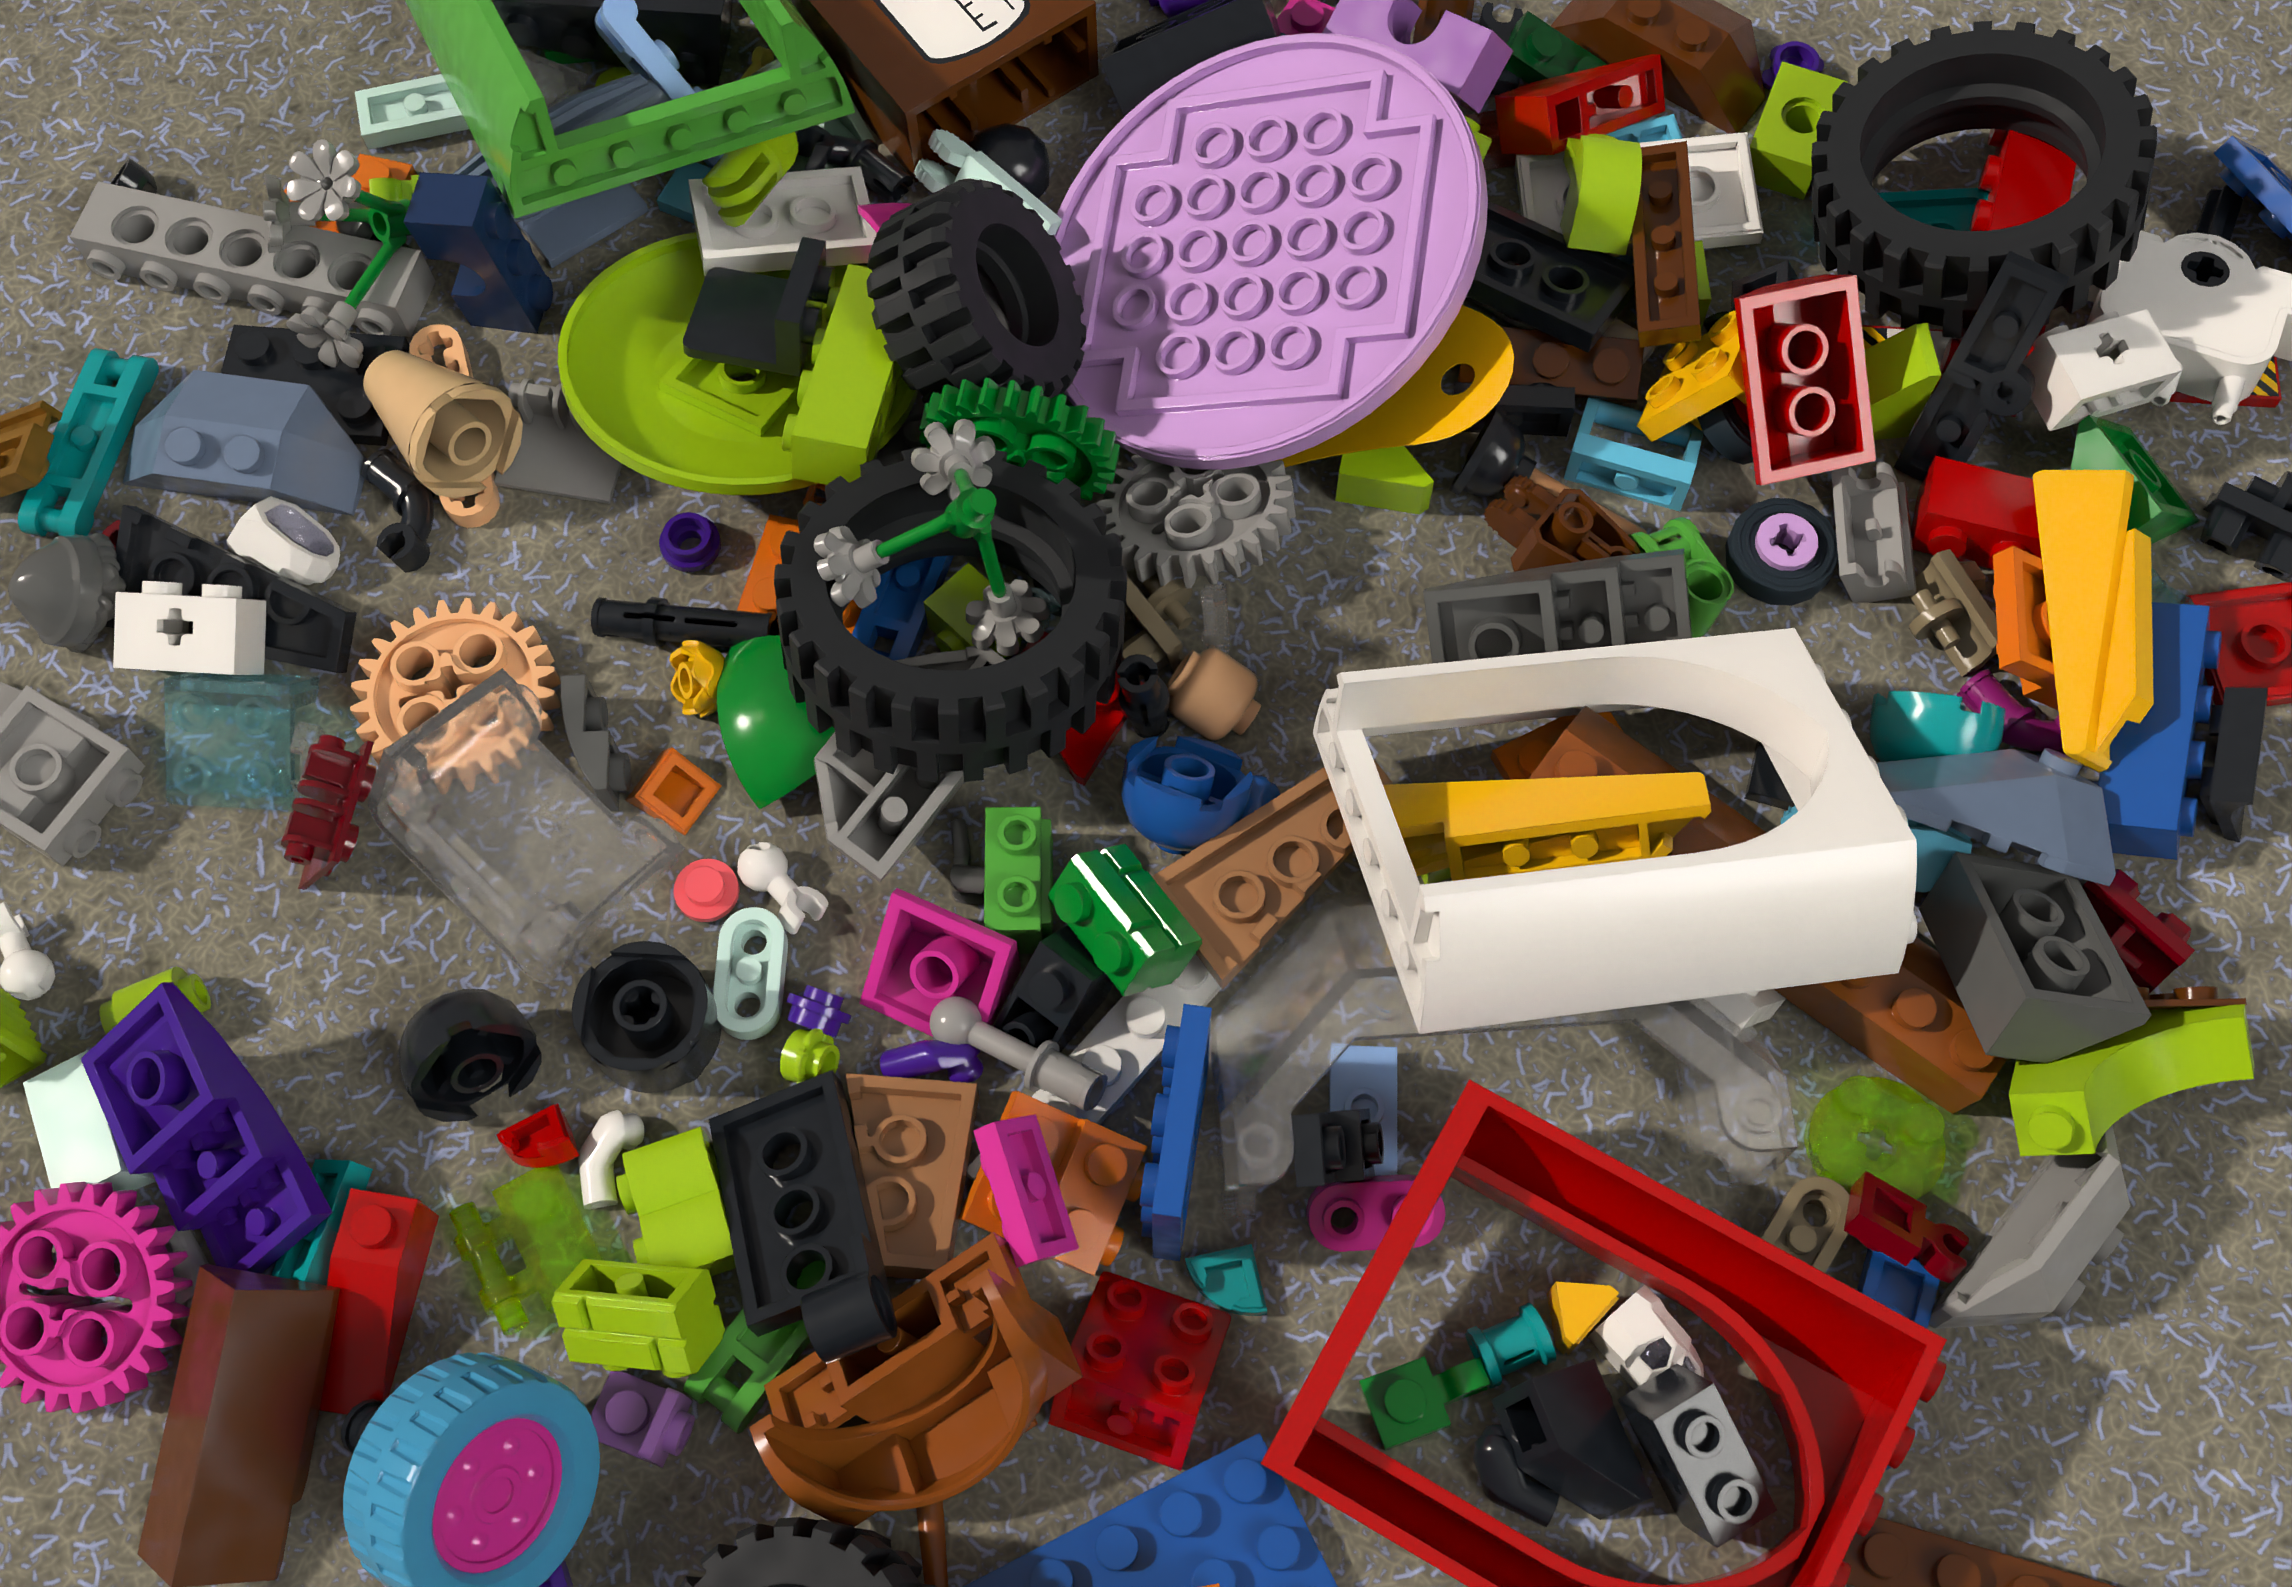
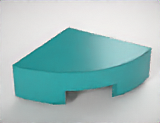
(1229, 1280)

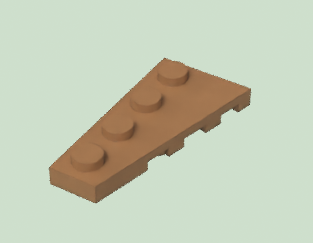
(1258, 873)

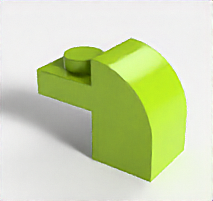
(1601, 193)

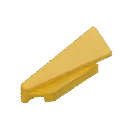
(2095, 607)
(1543, 821)

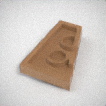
(914, 1164)

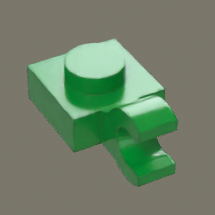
(1411, 1402)

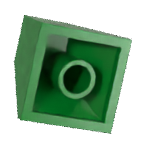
(2155, 503)

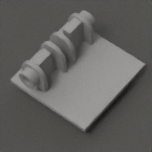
(555, 450)

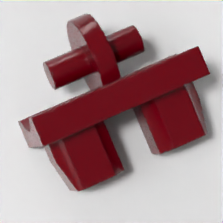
(2146, 943)

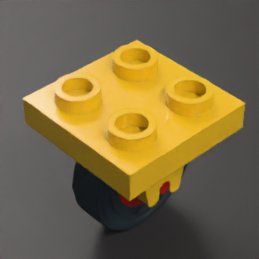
(1703, 387)

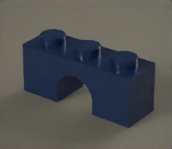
(471, 225)

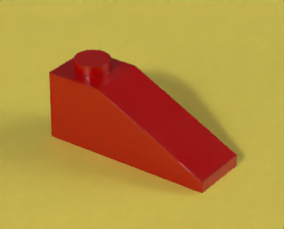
(1586, 102)
(379, 1273)

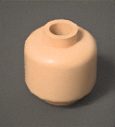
(1213, 694)

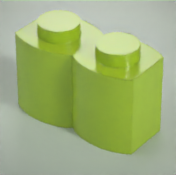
(678, 1203)

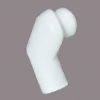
(600, 1151)

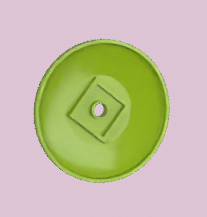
(671, 411)

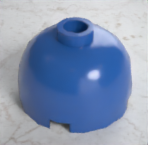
(1183, 791)

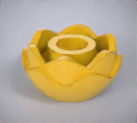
(696, 677)

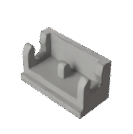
(1873, 535)

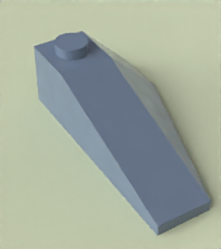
(2011, 802)

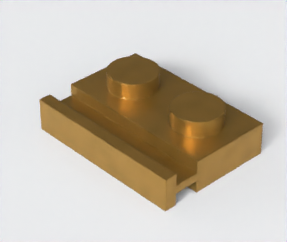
(25, 446)

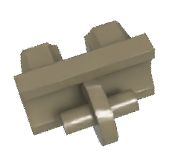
(1955, 611)
(1150, 614)

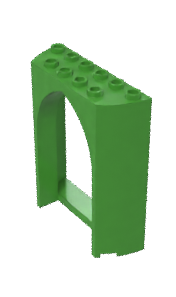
(549, 169)

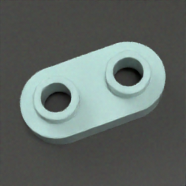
(748, 975)

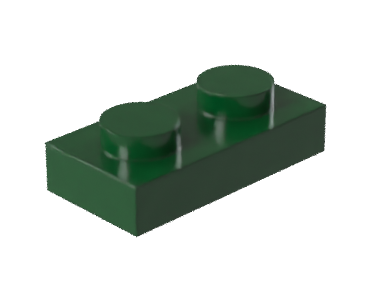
(1544, 52)

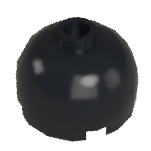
(463, 1047)

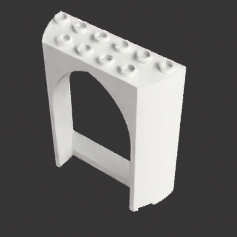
(1783, 910)

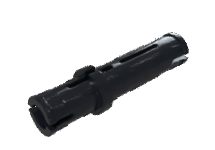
(661, 622)

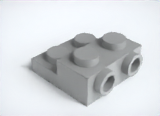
(59, 777)

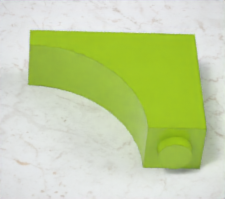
(2077, 1098)

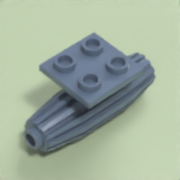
(582, 222)

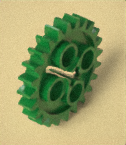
(1032, 429)

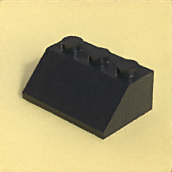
(1168, 48)

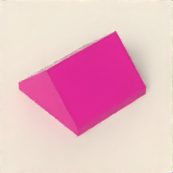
(935, 956)

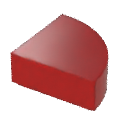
(540, 1139)

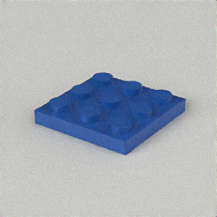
(1176, 1132)

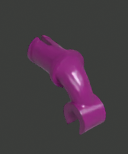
(2020, 724)

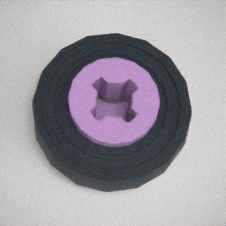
(1771, 572)

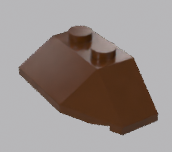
(1703, 49)

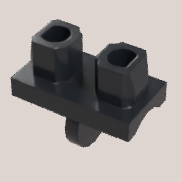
(2259, 509)

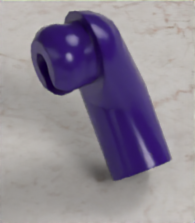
(932, 1056)

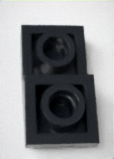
(1336, 1147)

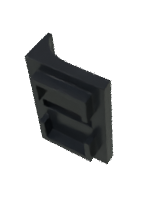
(2233, 778)

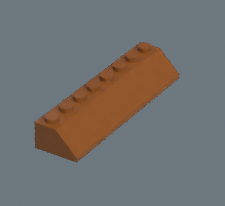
(1898, 1020)

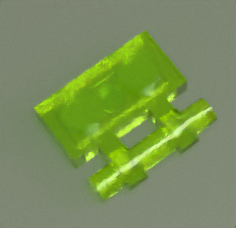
(548, 1232)

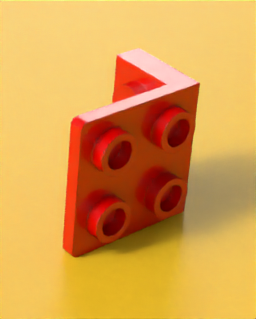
(1142, 1369)

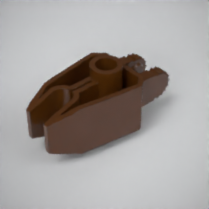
(1553, 528)

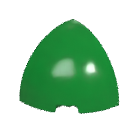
(762, 723)

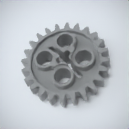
(1197, 518)

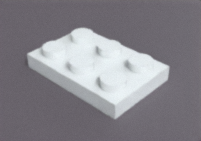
(801, 205)

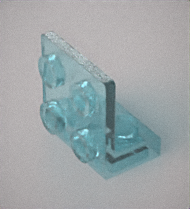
(233, 738)

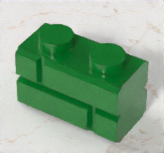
(1124, 919)

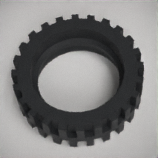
(1970, 83)
(956, 715)

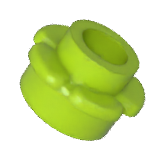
(808, 1055)

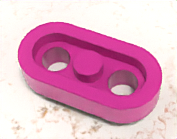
(1374, 1206)

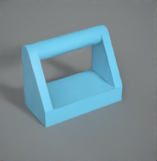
(1631, 469)

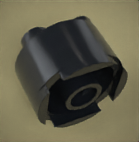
(625, 991)

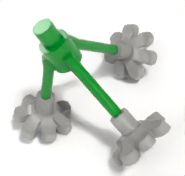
(324, 196)
(952, 464)

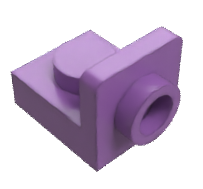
(642, 1418)

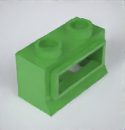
(1018, 875)

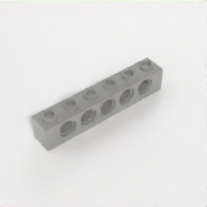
(228, 257)

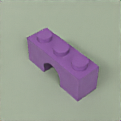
(1457, 53)

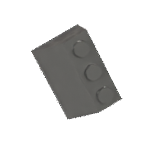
(2029, 959)

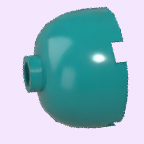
(1931, 726)

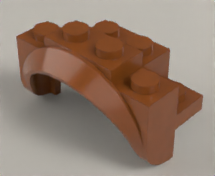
(937, 1397)

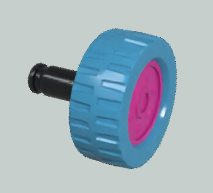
(469, 1476)

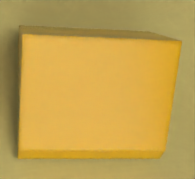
(1576, 1310)

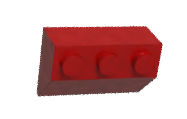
(1805, 377)

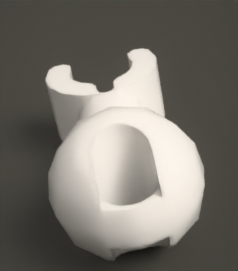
(765, 869)
(24, 971)

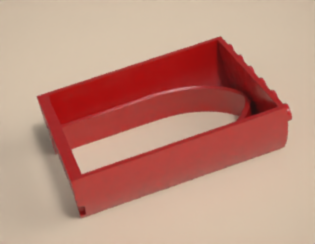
(1826, 1355)

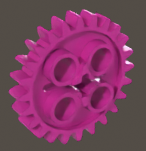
(88, 1231)

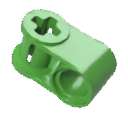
(1707, 579)

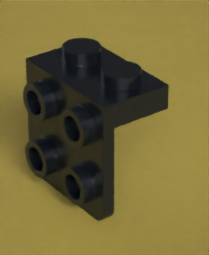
(760, 317)

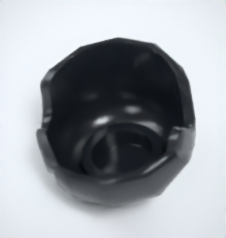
(1017, 153)

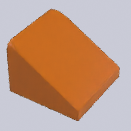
(674, 791)

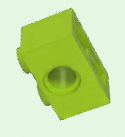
(1788, 128)

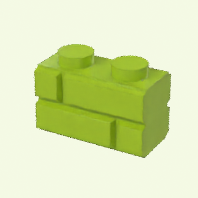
(639, 1316)

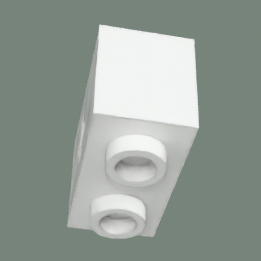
(2099, 367)
(155, 633)

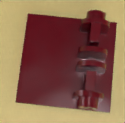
(321, 827)

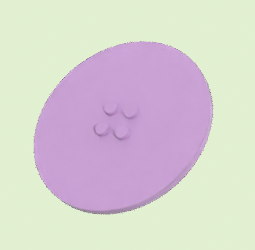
(1270, 248)

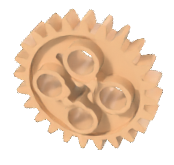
(452, 647)

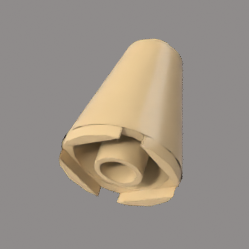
(443, 422)

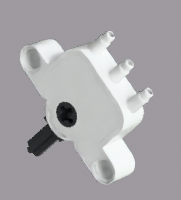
(2208, 305)

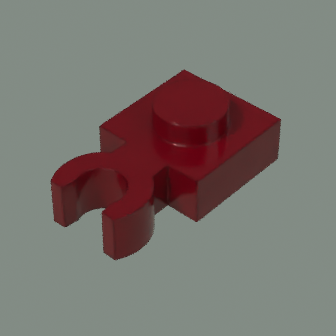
(1897, 1226)

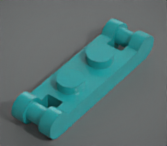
(87, 443)

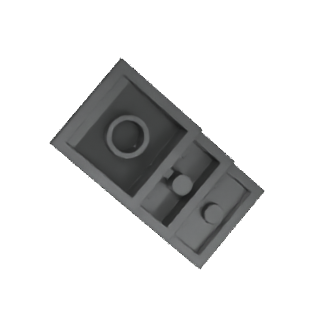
(1561, 608)

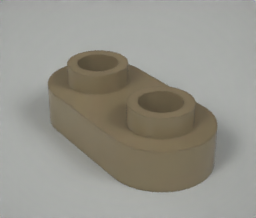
(1794, 1235)

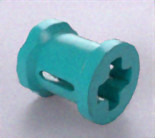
(1512, 1344)

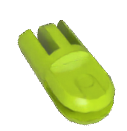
(748, 175)

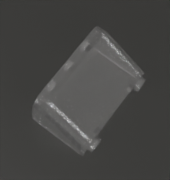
(514, 829)

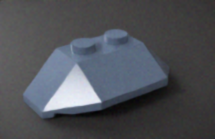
(247, 444)

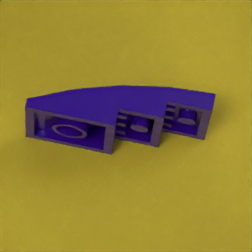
(204, 1131)

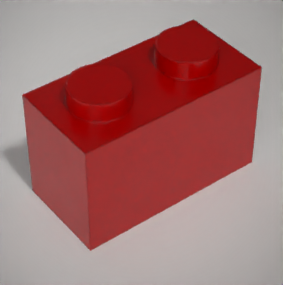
(1974, 512)

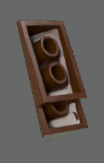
(238, 1427)

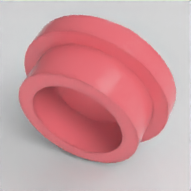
(706, 890)

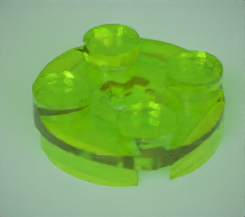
(1901, 1115)

